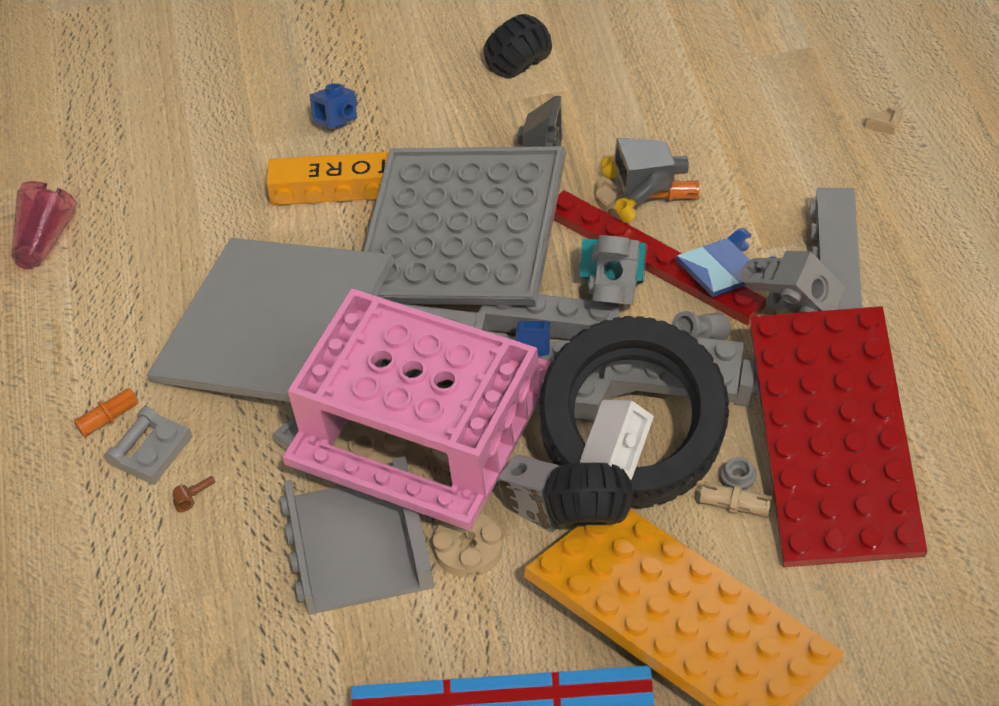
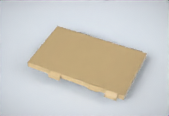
(379, 445)

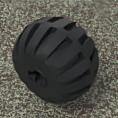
(517, 45)
(588, 494)

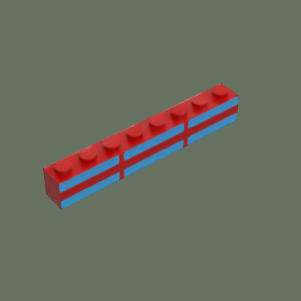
(567, 688)

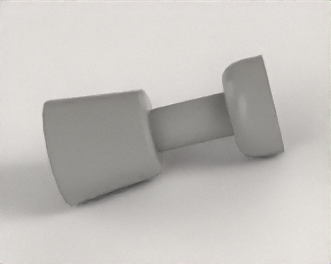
(703, 326)

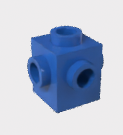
(333, 106)

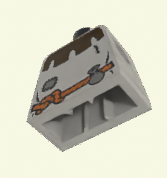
(524, 487)

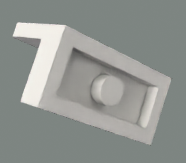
(618, 435)

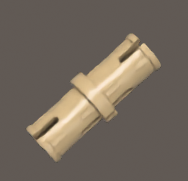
(736, 499)

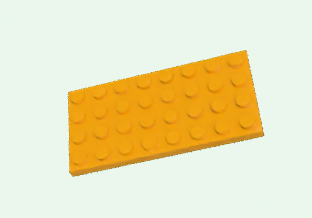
(683, 615)

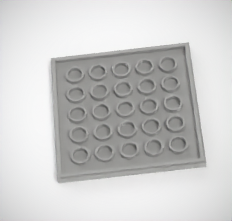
(466, 223)

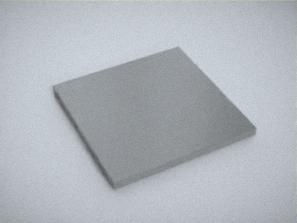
(263, 316)

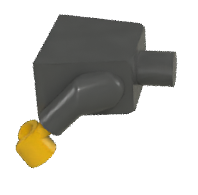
(642, 171)

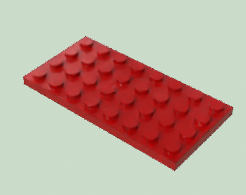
(836, 438)

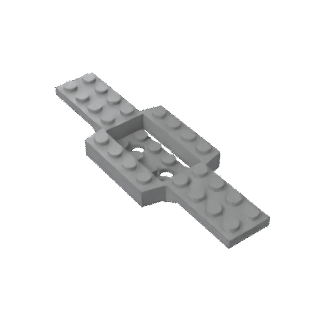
(614, 379)

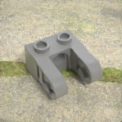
(627, 254)
(795, 282)

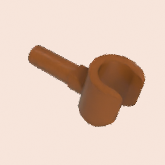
(183, 495)

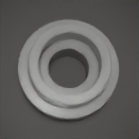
(742, 467)

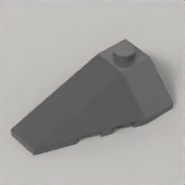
(543, 125)

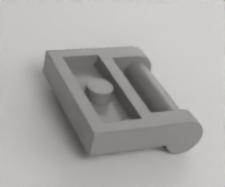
(155, 452)

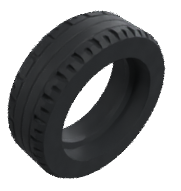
(650, 342)

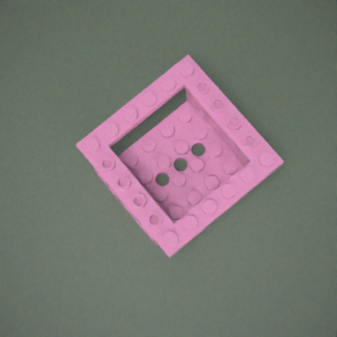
(470, 421)

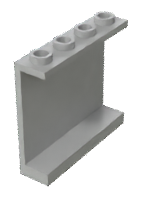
(354, 547)

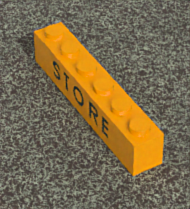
(325, 178)

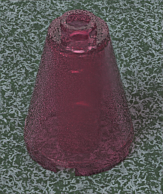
(39, 222)

